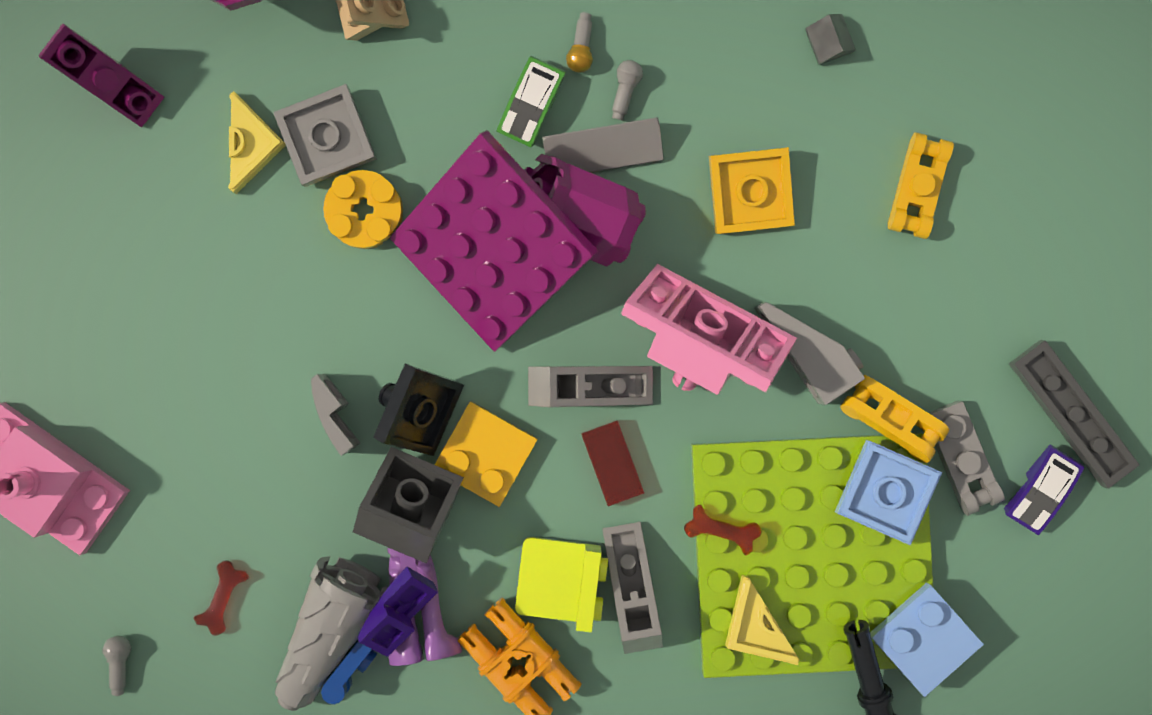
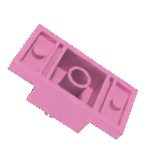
(705, 334)
(52, 486)

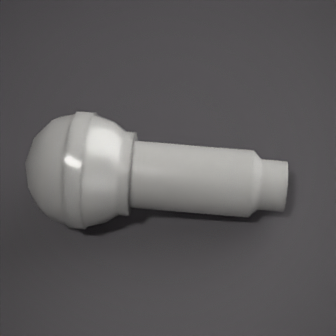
(628, 75)
(116, 652)

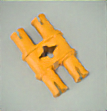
(521, 641)

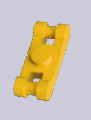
(920, 185)
(895, 418)

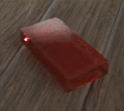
(612, 463)

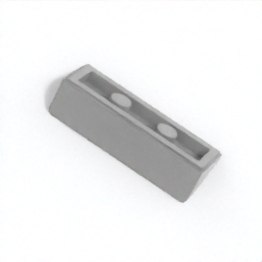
(608, 145)

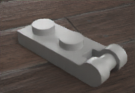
(966, 460)

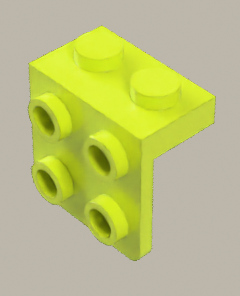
(561, 581)

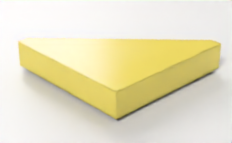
(250, 143)
(755, 629)

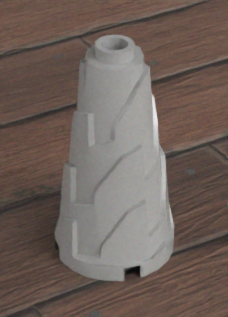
(326, 629)

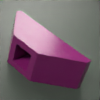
(101, 75)

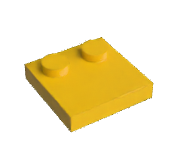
(751, 190)
(486, 453)

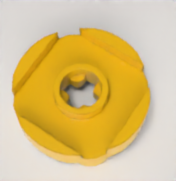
(349, 191)

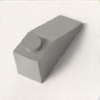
(819, 361)
(590, 386)
(632, 588)

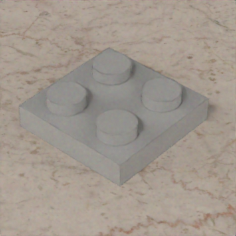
(324, 135)

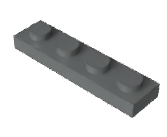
(1074, 414)

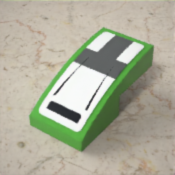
(531, 101)

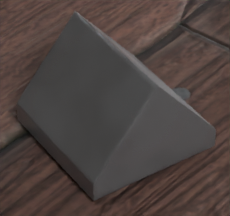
(830, 38)

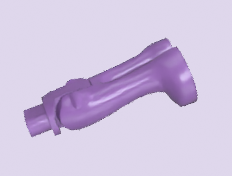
(437, 641)

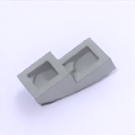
(328, 403)

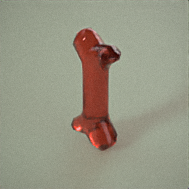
(740, 535)
(228, 579)

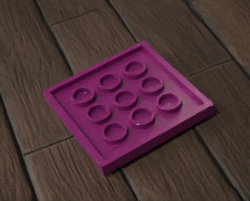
(492, 241)

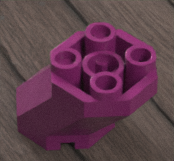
(597, 207)

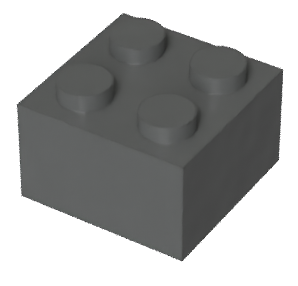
(407, 504)

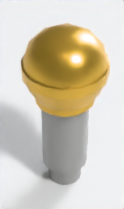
(579, 56)

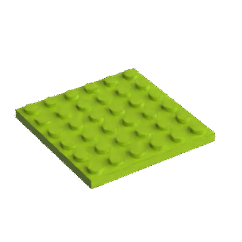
(808, 561)

